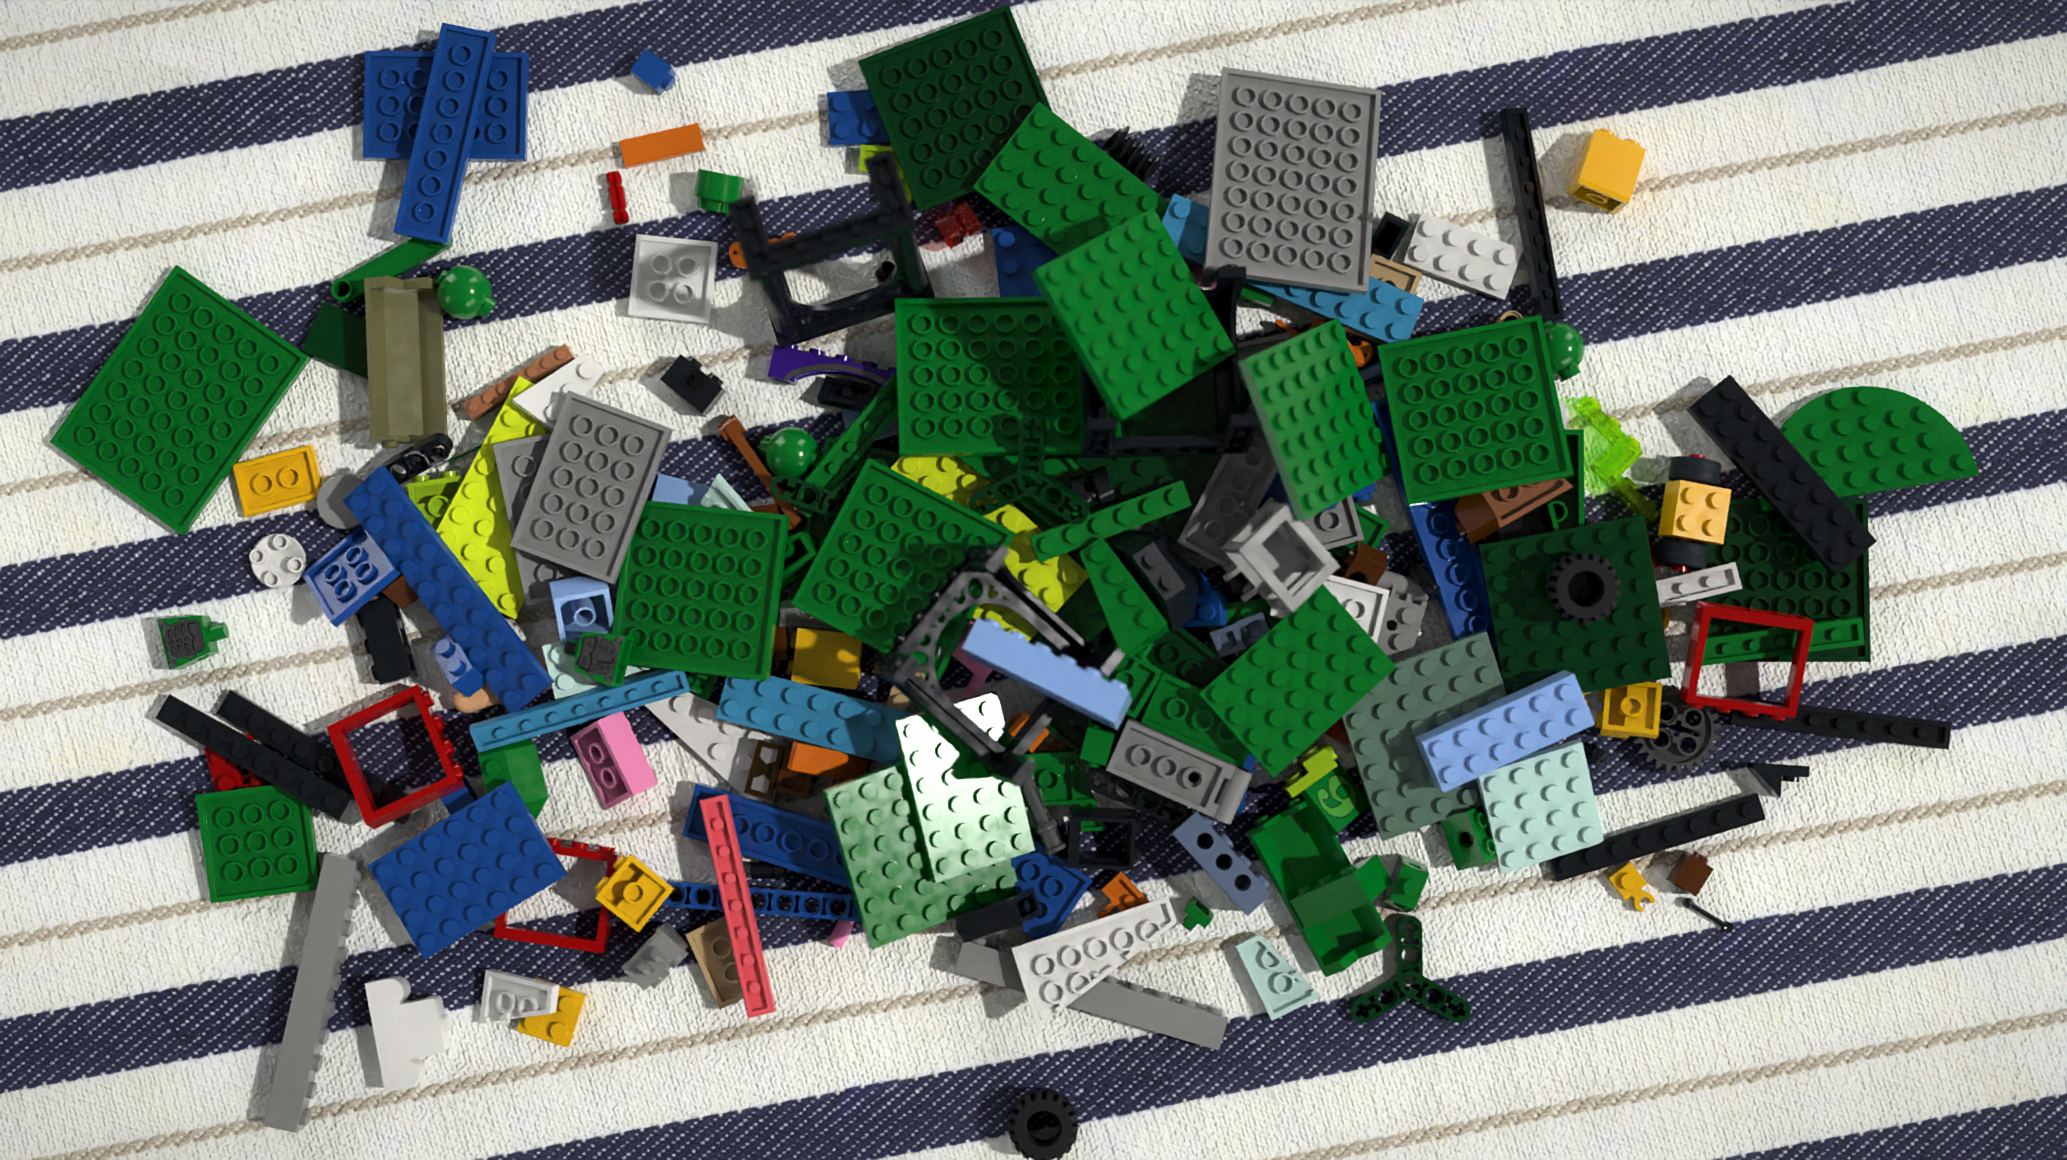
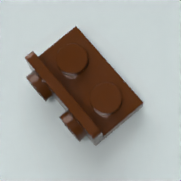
(792, 781)

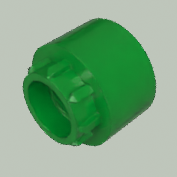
(717, 190)

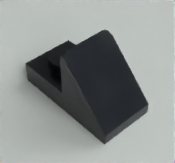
(1771, 775)

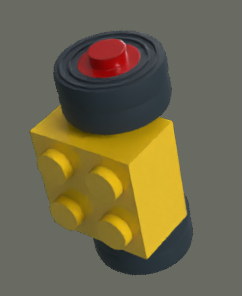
(1692, 513)

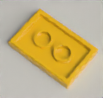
(278, 481)

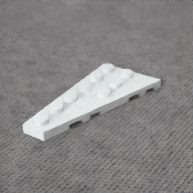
(720, 743)
(1074, 960)

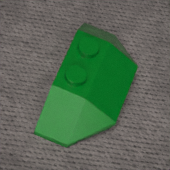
(520, 765)

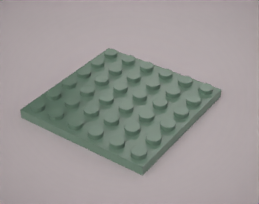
(1408, 702)

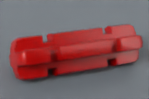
(617, 198)

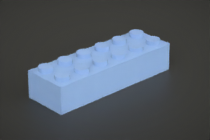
(1046, 673)
(1504, 730)

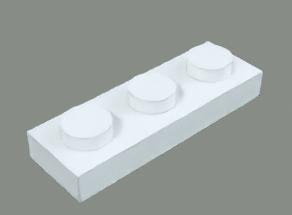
(1698, 585)

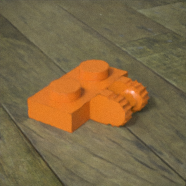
(1122, 894)

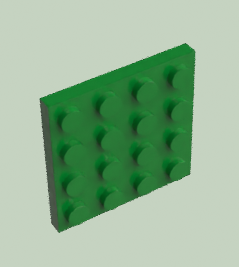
(257, 843)

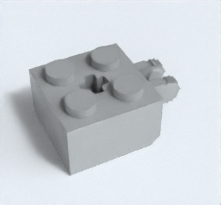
(655, 956)

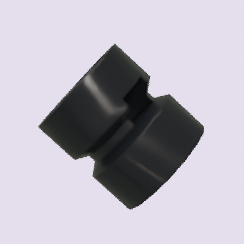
(1101, 485)

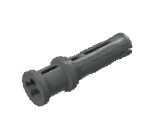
(1045, 826)

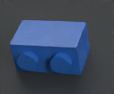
(457, 666)

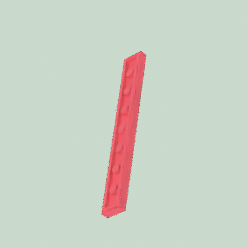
(737, 906)

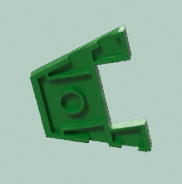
(1063, 782)

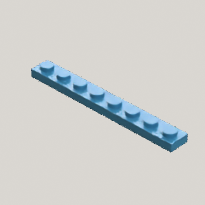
(578, 708)

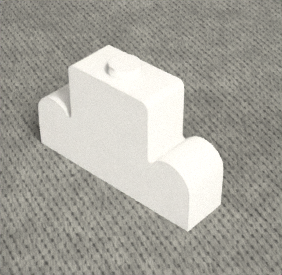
(405, 1030)

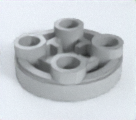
(330, 501)

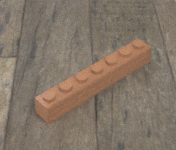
(535, 372)

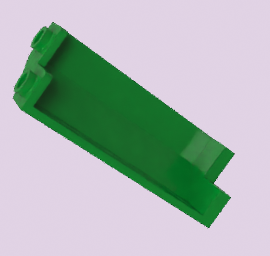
(1301, 851)

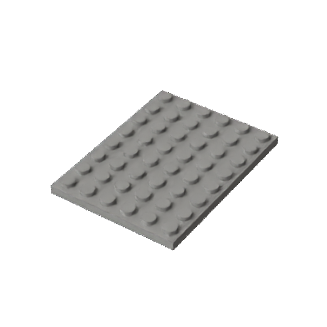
(1293, 180)

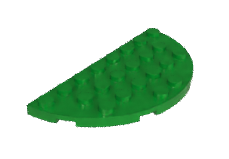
(1876, 442)

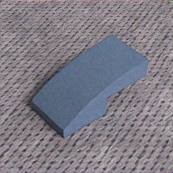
(1240, 634)

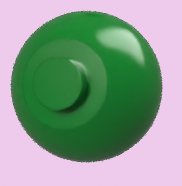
(465, 292)
(1565, 349)
(790, 452)

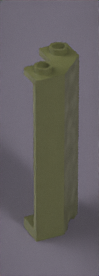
(405, 360)

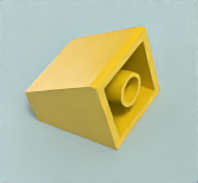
(1607, 171)

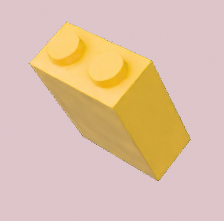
(825, 658)

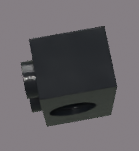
(678, 378)

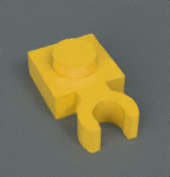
(1629, 883)

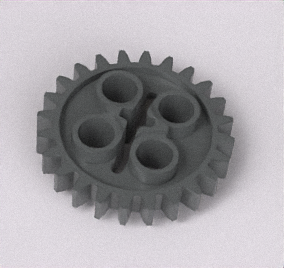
(1671, 754)

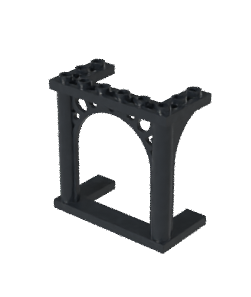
(768, 261)
(1235, 428)
(899, 667)

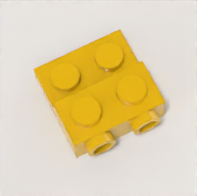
(1630, 710)
(633, 891)

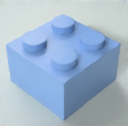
(581, 606)

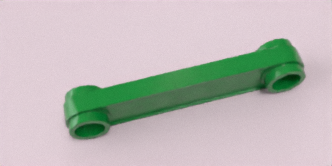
(392, 263)

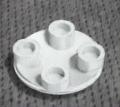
(278, 560)

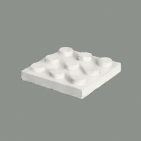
(673, 279)

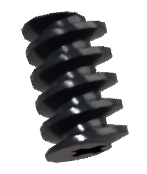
(1134, 153)

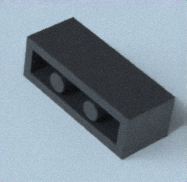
(387, 641)

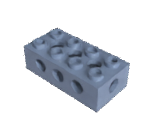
(1247, 896)

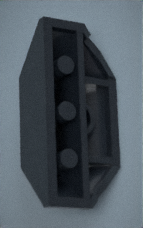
(1161, 573)

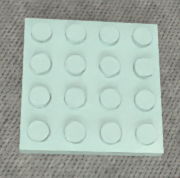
(1540, 806)

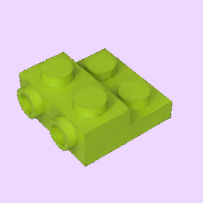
(434, 495)
(1315, 764)

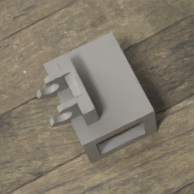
(1278, 558)

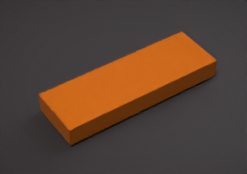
(662, 145)
(826, 762)

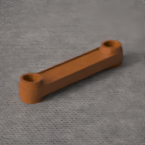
(733, 431)

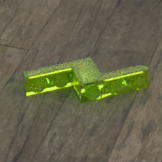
(1616, 458)

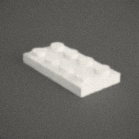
(1462, 256)
(1360, 600)

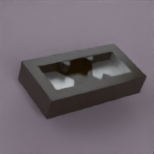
(764, 769)

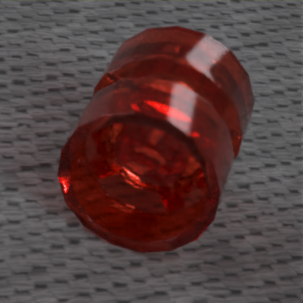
(957, 224)

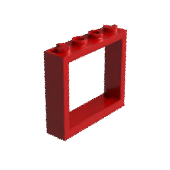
(1697, 642)
(378, 817)
(560, 939)

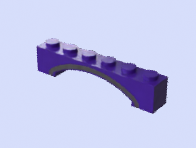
(793, 365)

